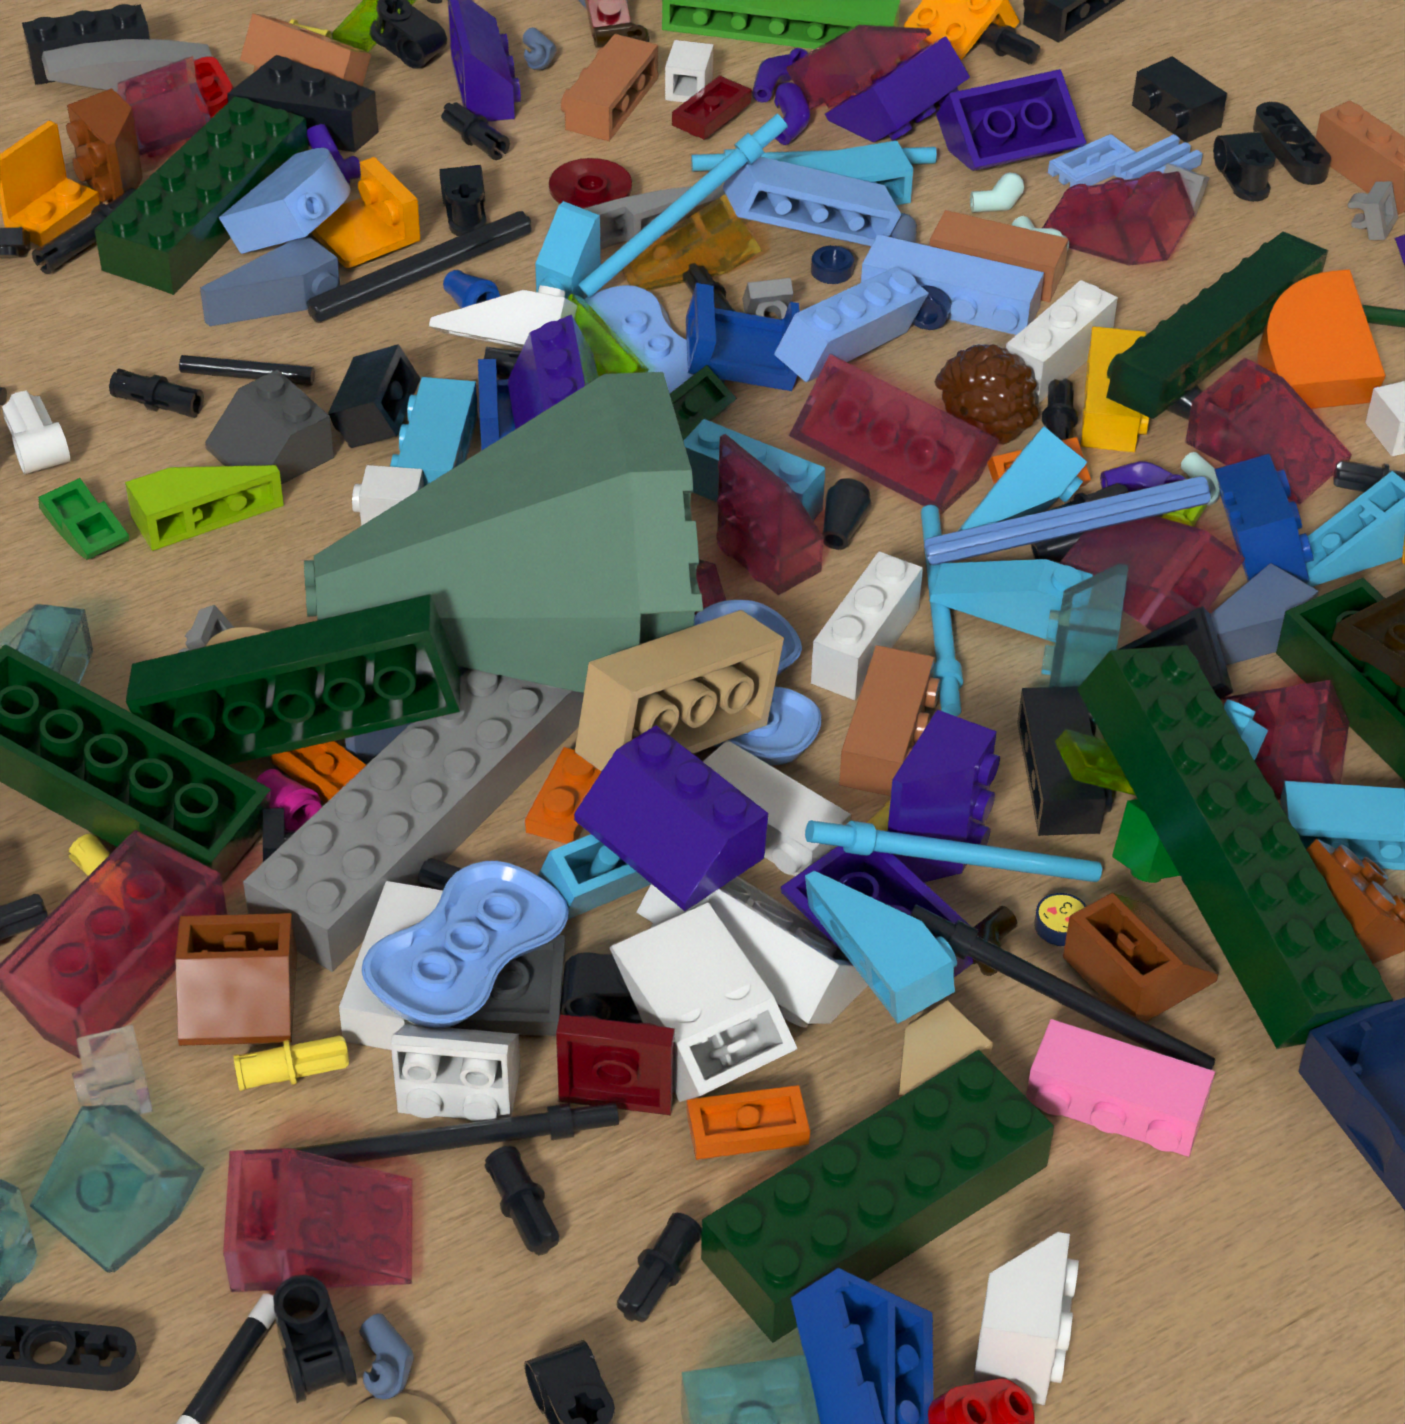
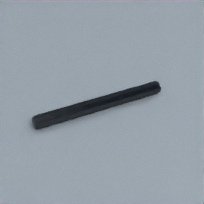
(418, 266)

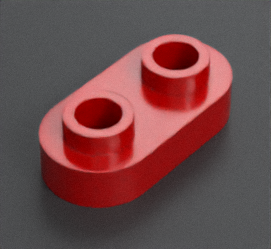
(214, 82)
(983, 1403)

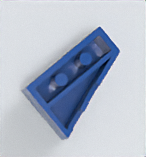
(1263, 517)
(865, 1352)

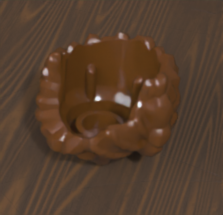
(989, 391)

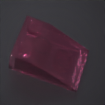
(166, 105)

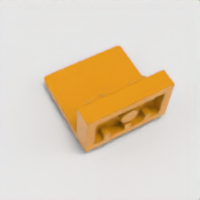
(961, 20)
(37, 189)
(375, 223)

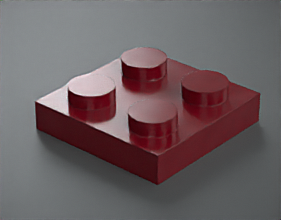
(615, 1063)

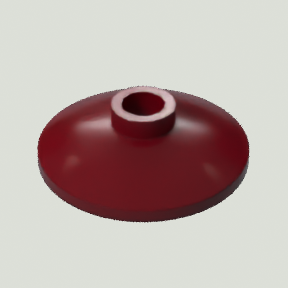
(589, 182)

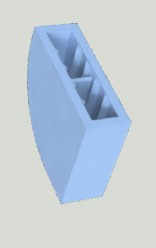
(288, 202)

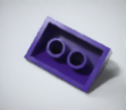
(482, 62)
(902, 94)
(1010, 121)
(549, 369)
(945, 790)
(673, 818)
(878, 877)

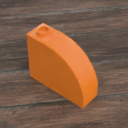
(1322, 342)

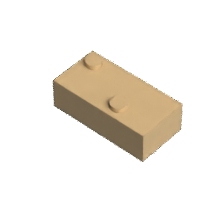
(690, 683)

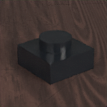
(12, 241)
(273, 831)

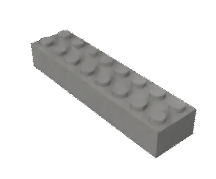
(409, 807)

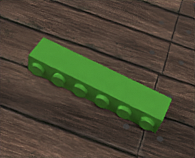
(777, 21)

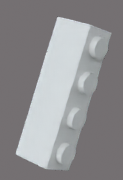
(789, 953)

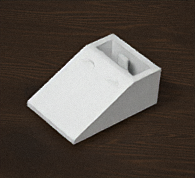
(703, 985)

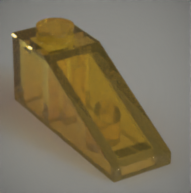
(708, 238)

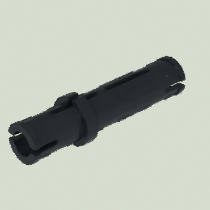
(75, 238)

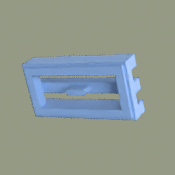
(1156, 156)
(1099, 160)

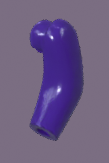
(773, 72)
(794, 111)
(320, 138)
(1138, 476)

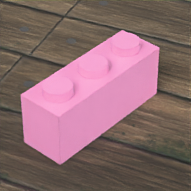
(1119, 1087)

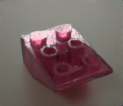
(852, 60)
(1125, 219)
(1260, 414)
(764, 522)
(1169, 566)
(1303, 734)
(315, 1219)

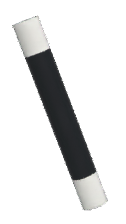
(230, 1363)

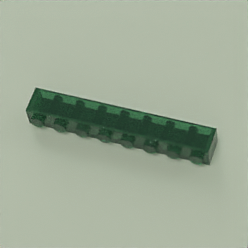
(1210, 327)

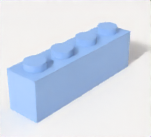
(812, 201)
(978, 288)
(851, 322)

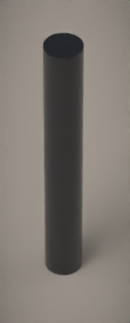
(244, 369)

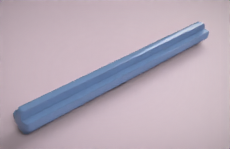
(1067, 520)

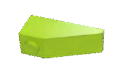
(196, 500)

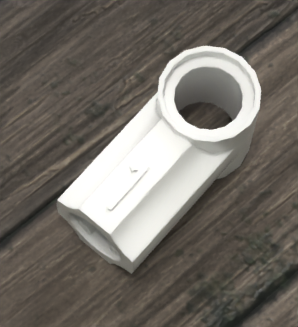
(34, 436)

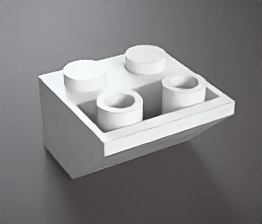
(455, 1072)
(1028, 1318)

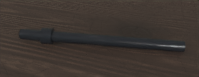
(965, 943)
(558, 1122)

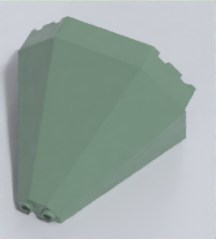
(541, 543)

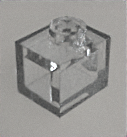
(112, 1071)

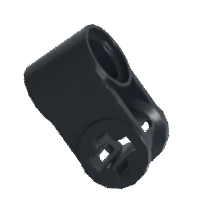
(408, 34)
(1245, 164)
(463, 197)
(597, 989)
(312, 1346)
(569, 1386)

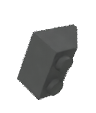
(272, 425)

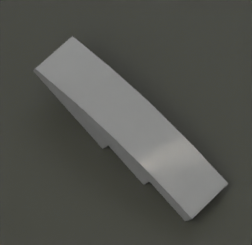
(110, 62)
(629, 215)

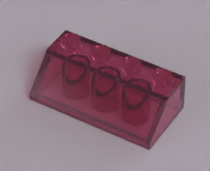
(892, 436)
(108, 942)

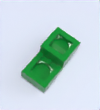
(82, 520)

